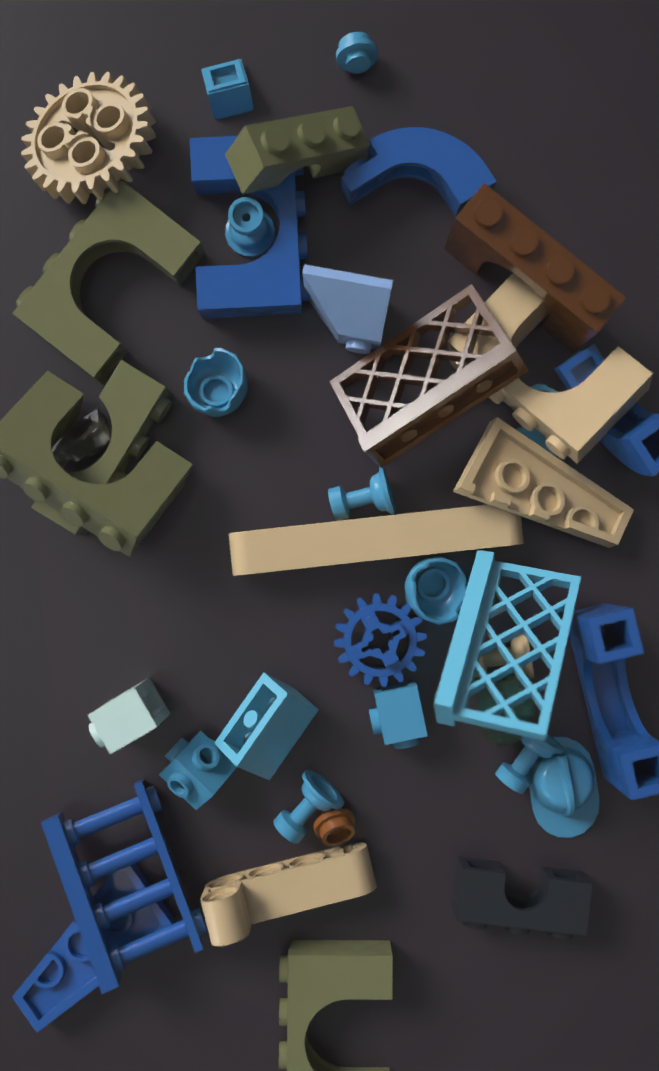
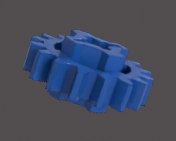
(401, 628)

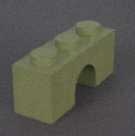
(276, 148)

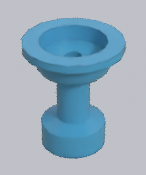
(248, 228)
(378, 493)
(515, 775)
(318, 795)

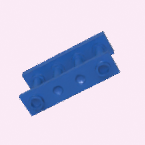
(95, 918)

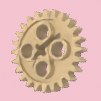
(75, 162)

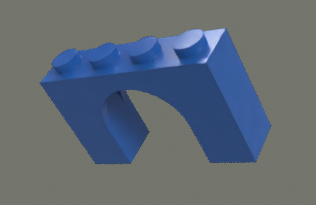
(274, 280)
(601, 642)

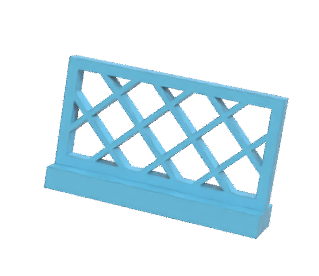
(469, 646)

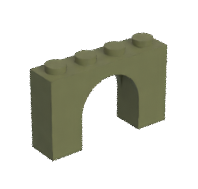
(117, 224)
(115, 511)
(322, 974)

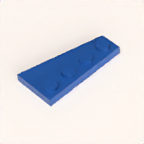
(66, 971)

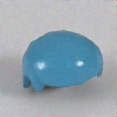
(216, 383)
(436, 589)

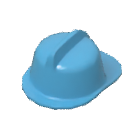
(564, 790)

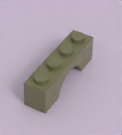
(133, 406)

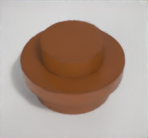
(335, 826)

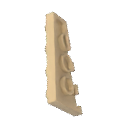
(533, 483)

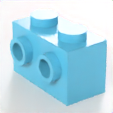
(266, 726)

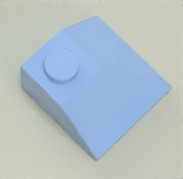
(349, 305)

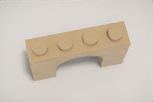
(571, 418)

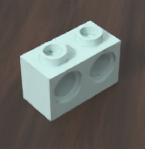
(128, 716)

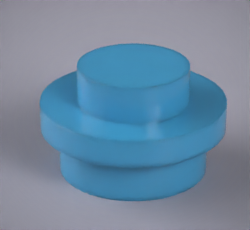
(356, 52)

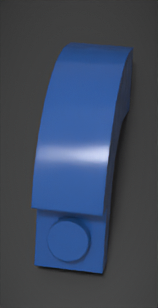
(419, 154)
(636, 435)

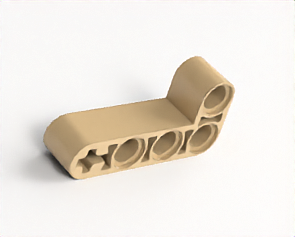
(285, 888)

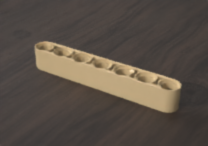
(373, 539)

